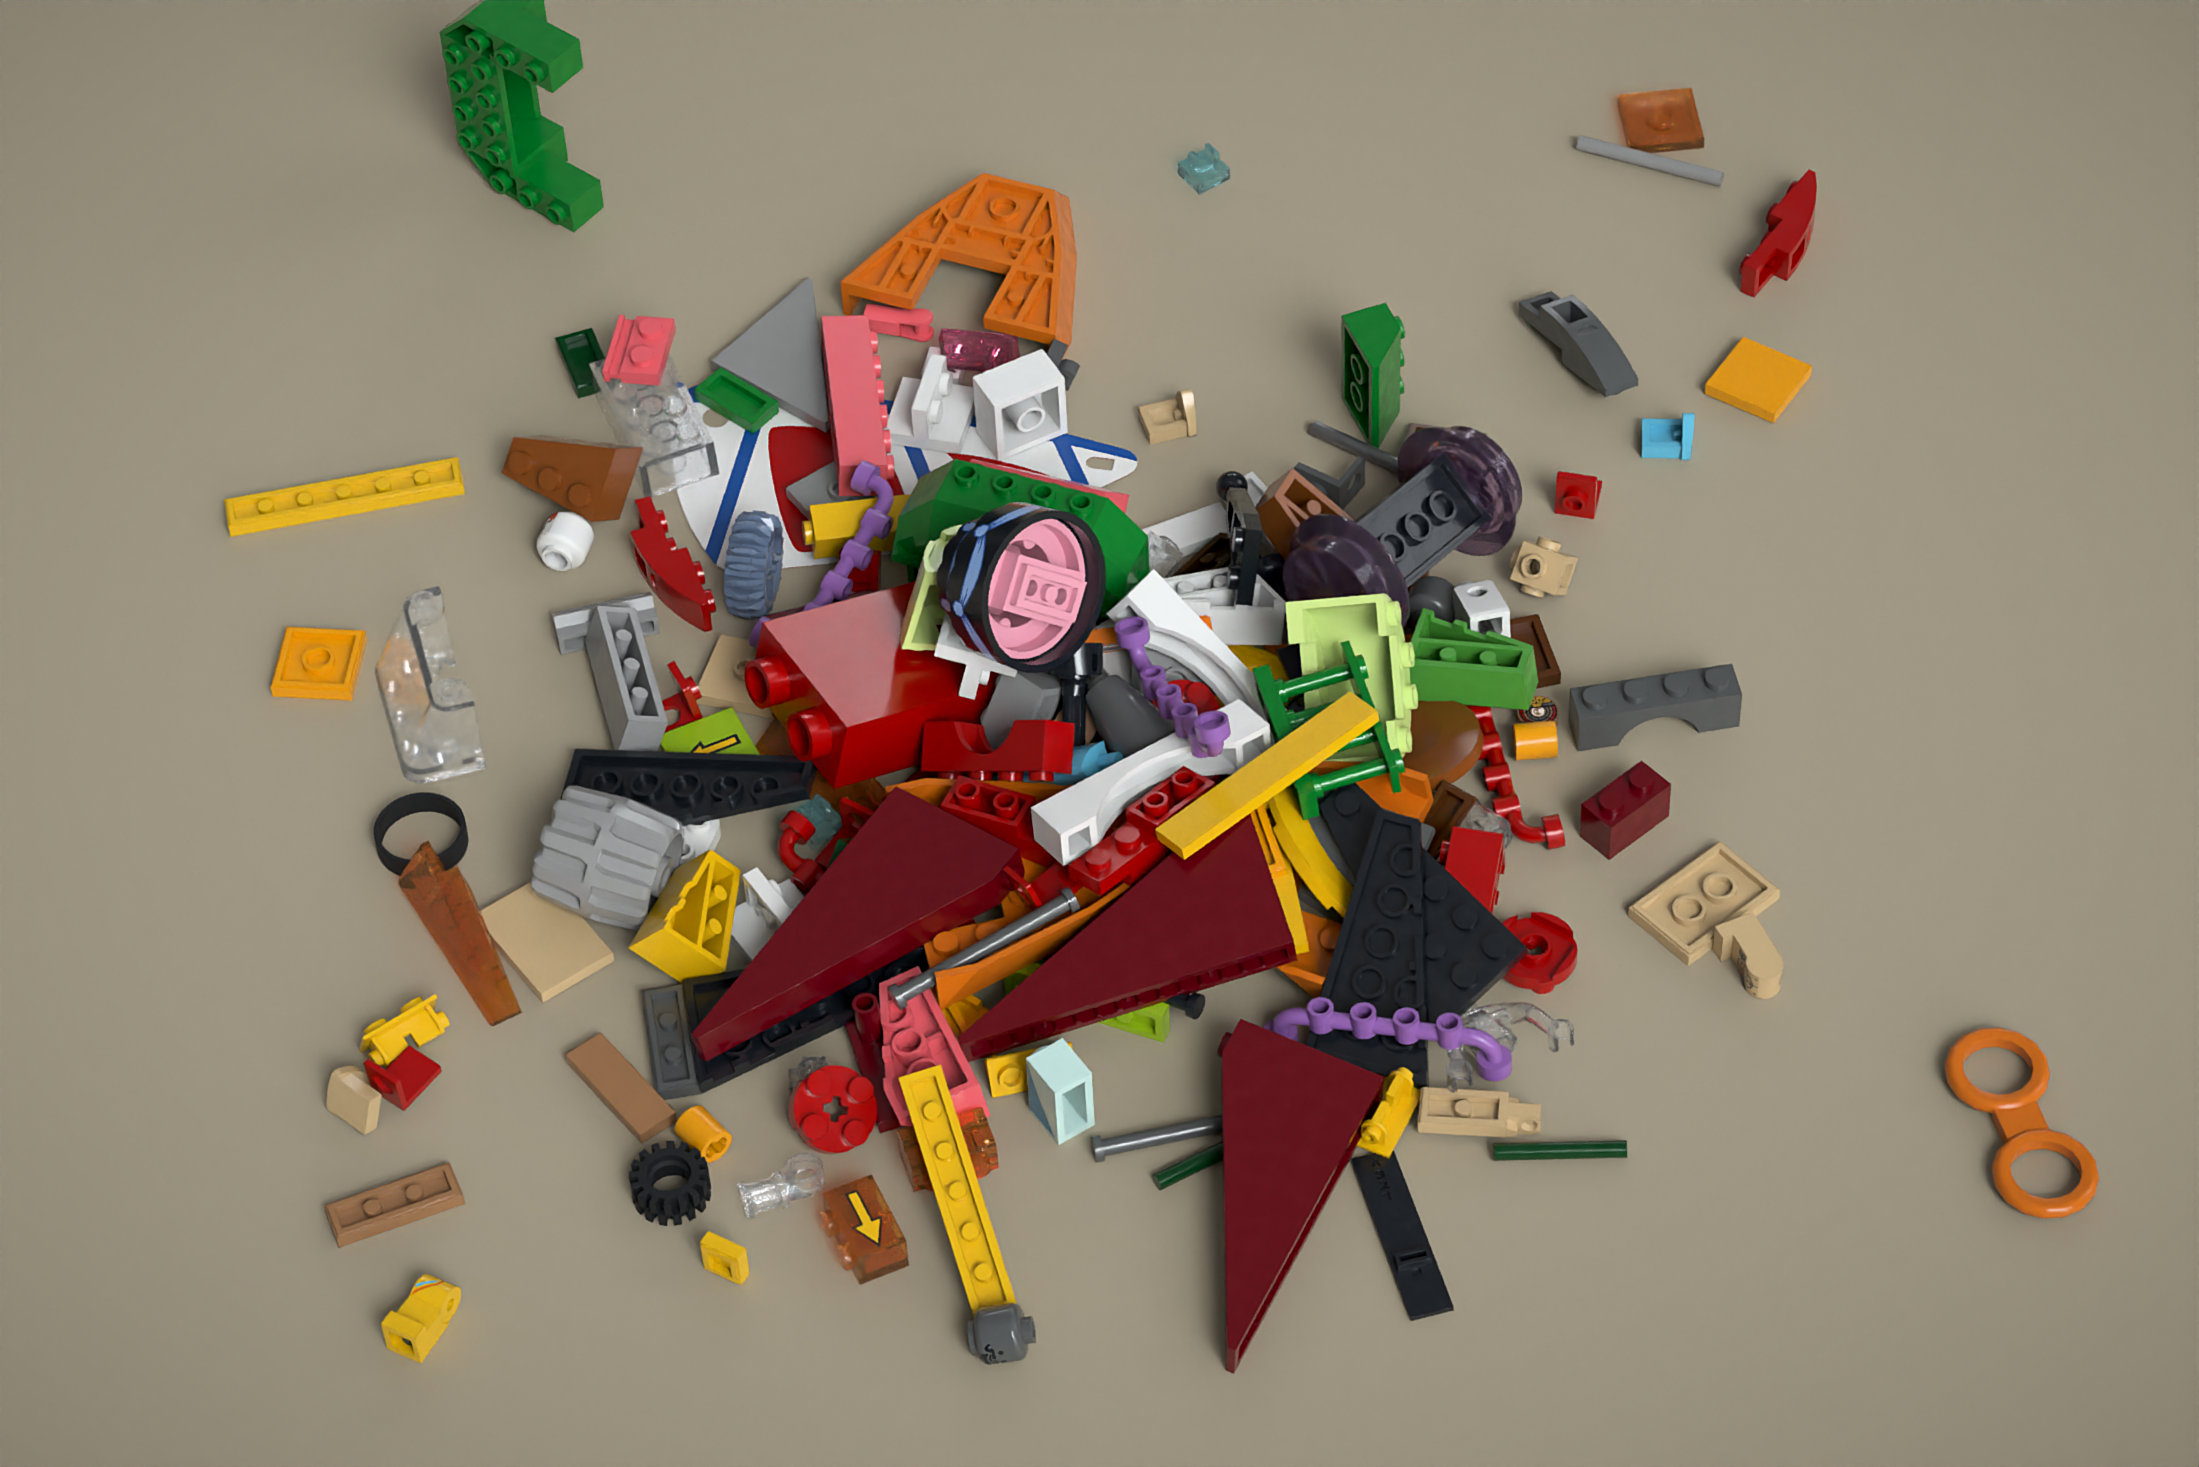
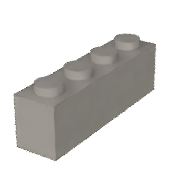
(625, 679)

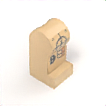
(1753, 954)

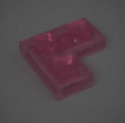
(977, 349)

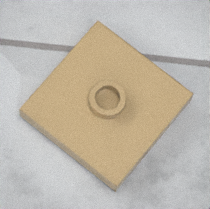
(724, 679)

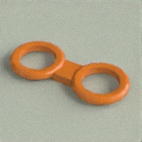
(2021, 1123)

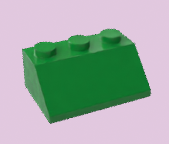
(1372, 369)

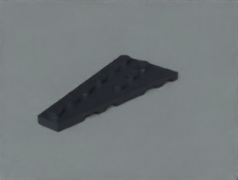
(694, 784)
(1463, 941)
(1382, 950)
(797, 1030)

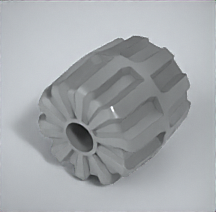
(606, 856)

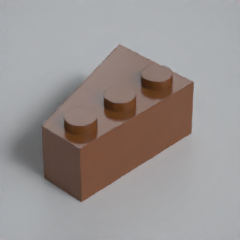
(575, 473)
(1290, 503)

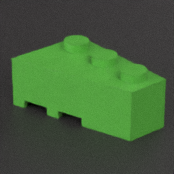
(1471, 665)

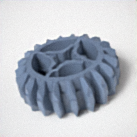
(753, 564)

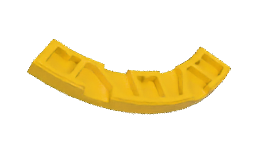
(1307, 853)

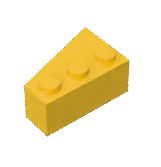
(692, 919)

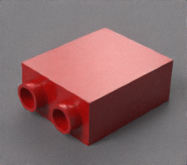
(851, 689)

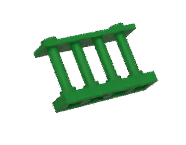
(1309, 787)

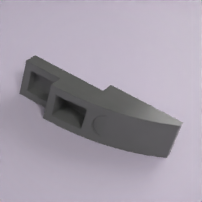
(1584, 341)

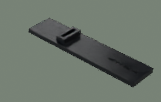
(1402, 1236)

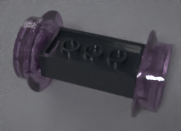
(1451, 496)

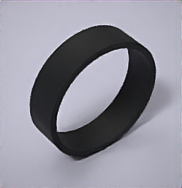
(413, 804)

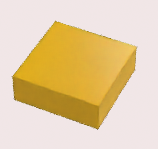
(724, 1258)

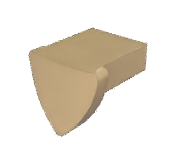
(1169, 418)
(353, 1098)

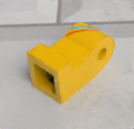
(421, 1317)

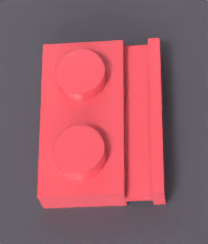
(639, 350)

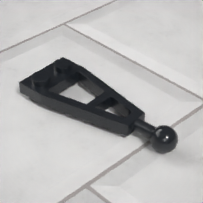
(1243, 535)

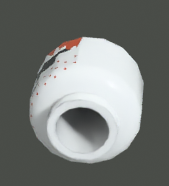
(565, 541)

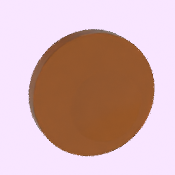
(1444, 741)

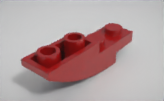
(1787, 237)
(670, 570)
(999, 813)
(1134, 847)

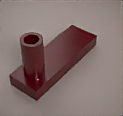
(867, 1043)

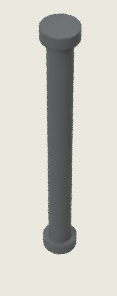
(986, 946)
(1155, 1137)

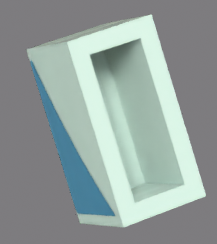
(1060, 1091)

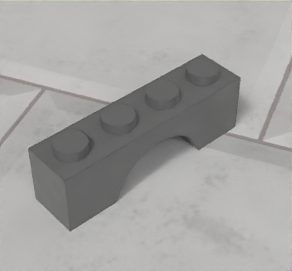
(1608, 711)

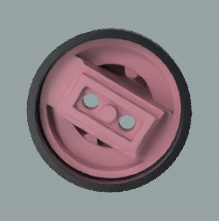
(1023, 585)

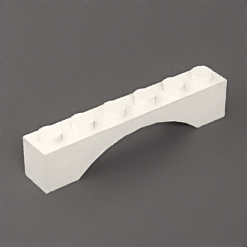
(1186, 638)
(1081, 814)

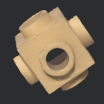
(1542, 567)

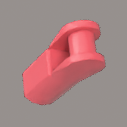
(900, 322)

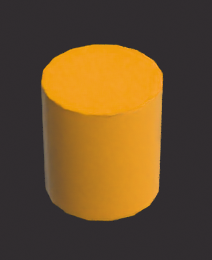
(1534, 740)
(703, 1132)

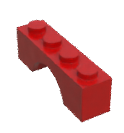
(1031, 749)

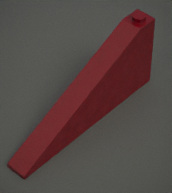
(882, 897)
(1165, 937)
(1285, 1144)

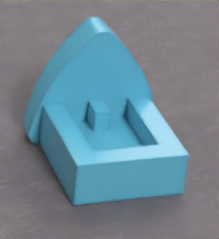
(1667, 437)

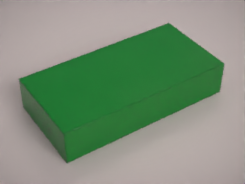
(736, 400)

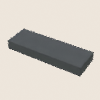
(671, 1042)

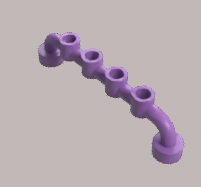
(856, 550)
(1204, 731)
(1493, 1059)

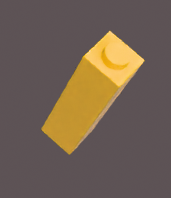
(835, 523)

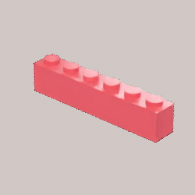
(855, 398)

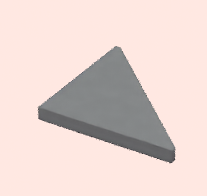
(784, 357)

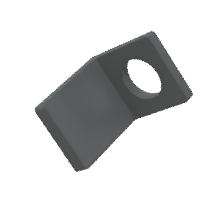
(1336, 489)

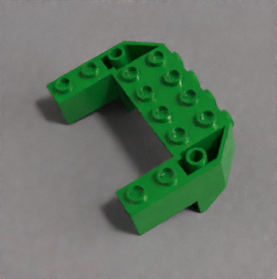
(493, 70)
(969, 490)

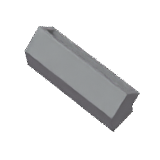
(573, 624)

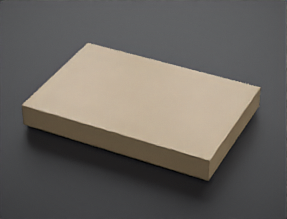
(1698, 898)
(544, 942)

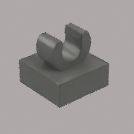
(1066, 366)

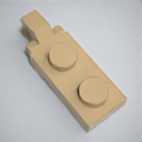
(1476, 1113)

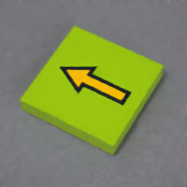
(712, 734)

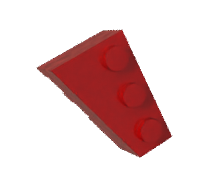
(1475, 862)

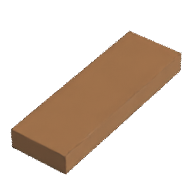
(621, 1088)
(394, 1204)

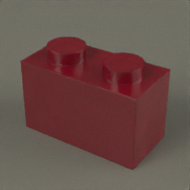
(1625, 810)

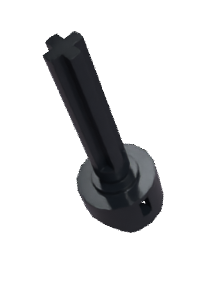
(1074, 671)

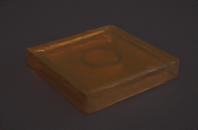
(1661, 120)

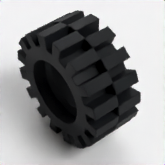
(666, 1163)

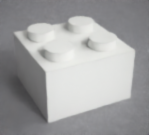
(1020, 404)

